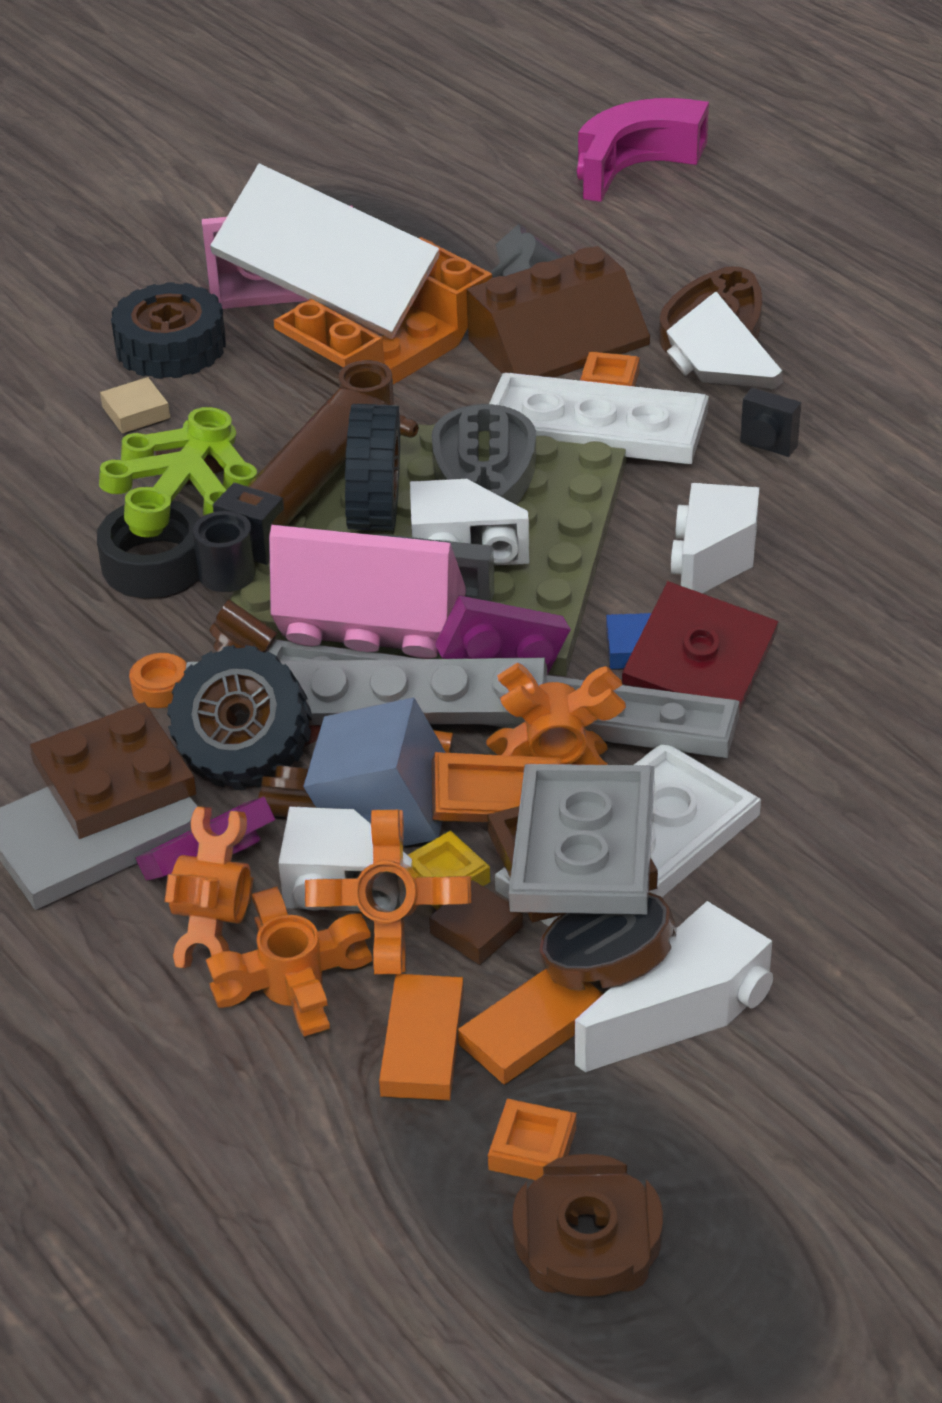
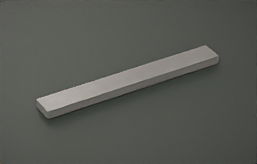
(650, 717)

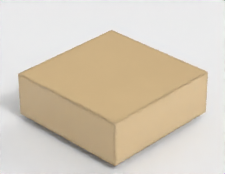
(135, 405)

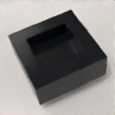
(770, 422)

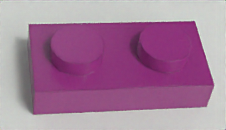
(500, 631)
(161, 859)

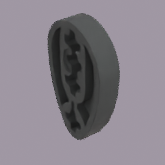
(510, 449)

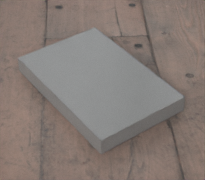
(583, 839)
(53, 862)

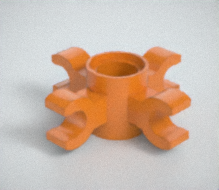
(556, 716)
(209, 886)
(389, 934)
(289, 961)

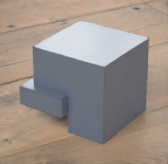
(378, 762)

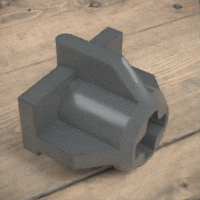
(521, 251)

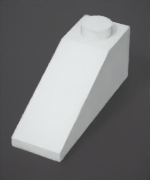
(698, 987)

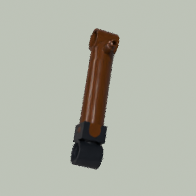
(242, 518)

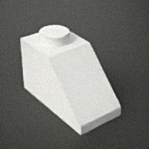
(720, 348)

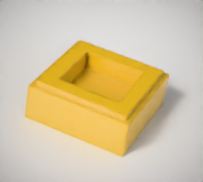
(449, 857)

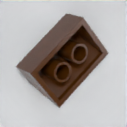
(555, 315)

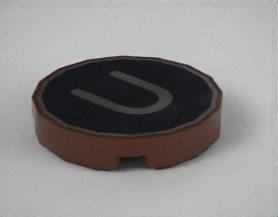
(607, 945)

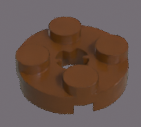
(580, 1262)

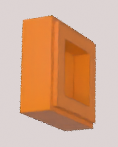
(611, 369)
(530, 1139)

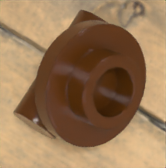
(240, 628)
(285, 790)

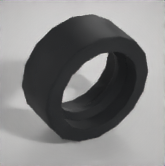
(149, 574)

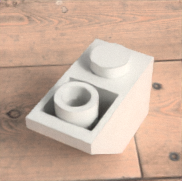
(470, 514)
(716, 533)
(332, 846)

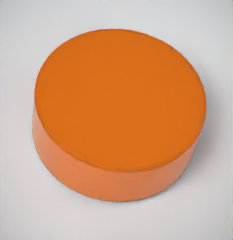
(155, 677)

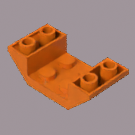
(427, 332)

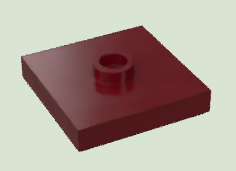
(700, 646)

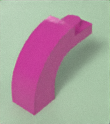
(639, 133)

